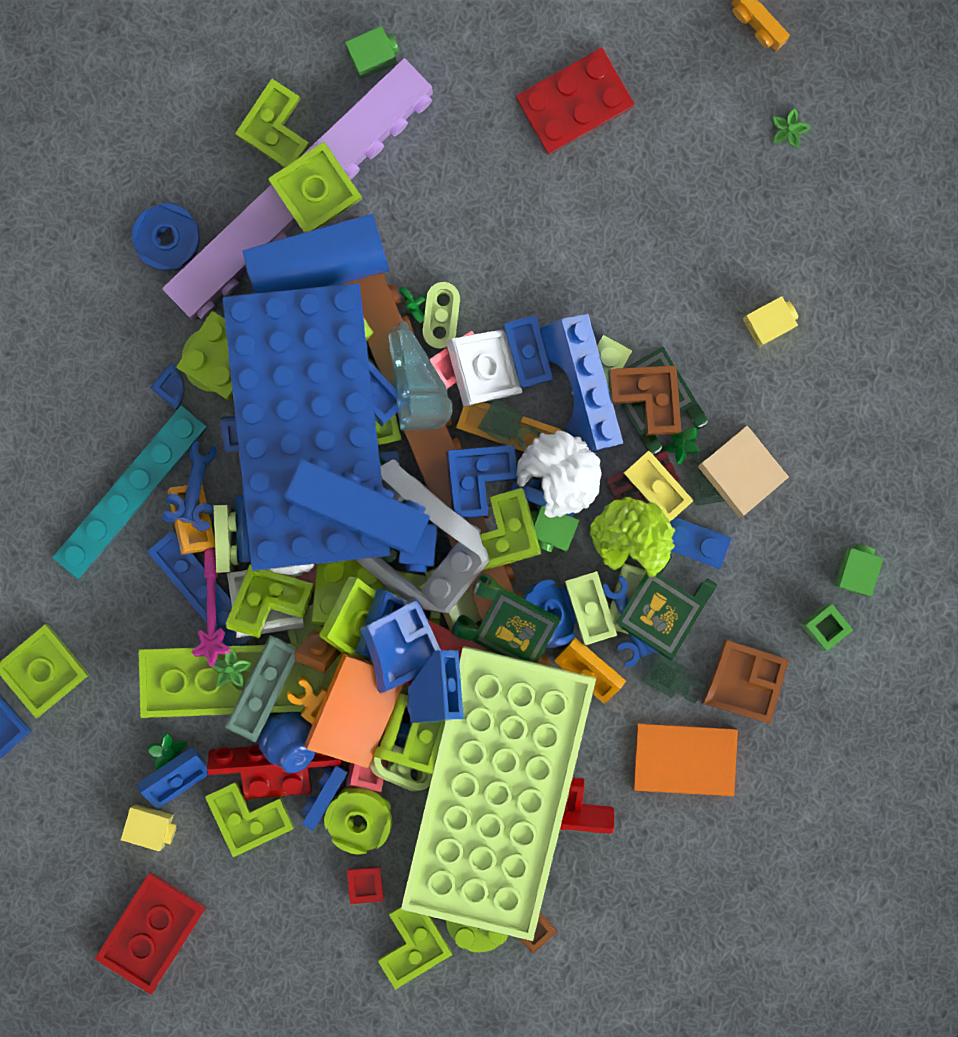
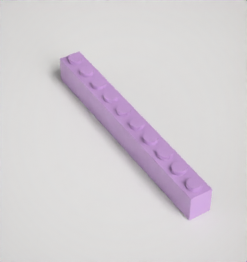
(268, 219)

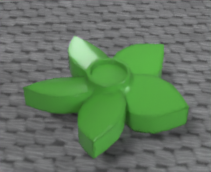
(789, 129)
(231, 669)

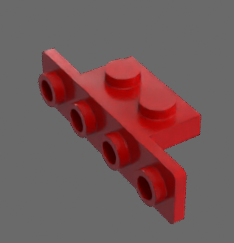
(259, 775)
(585, 816)

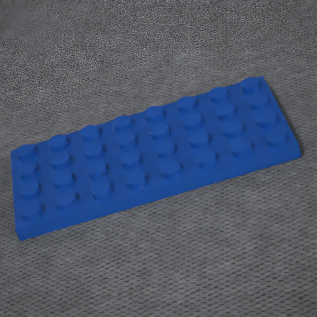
(300, 396)

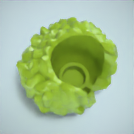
(633, 529)

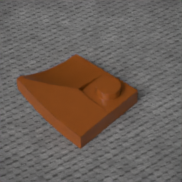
(746, 682)

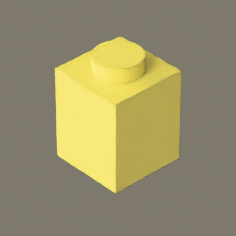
(771, 321)
(148, 828)

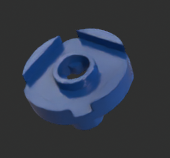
(159, 219)
(550, 597)

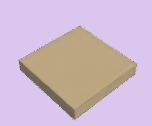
(743, 471)

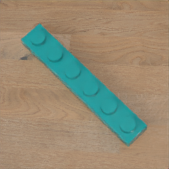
(130, 492)

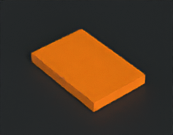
(352, 713)
(685, 759)

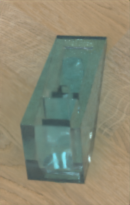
(418, 387)

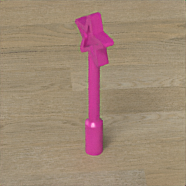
(211, 643)

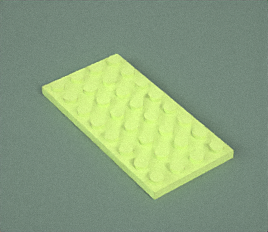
(499, 794)

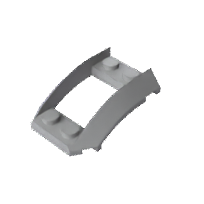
(459, 566)

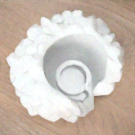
(568, 472)

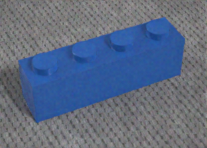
(357, 507)

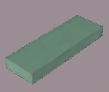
(262, 689)

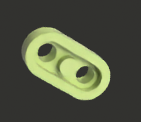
(441, 316)
(400, 774)

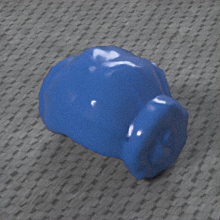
(284, 740)

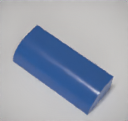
(318, 257)

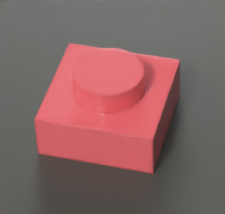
(364, 777)

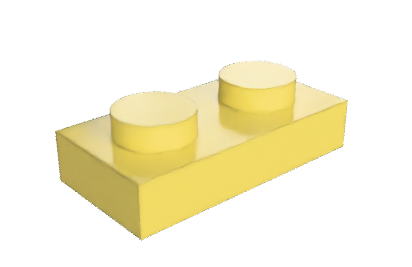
(658, 485)

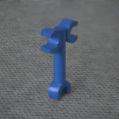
(187, 509)
(638, 647)

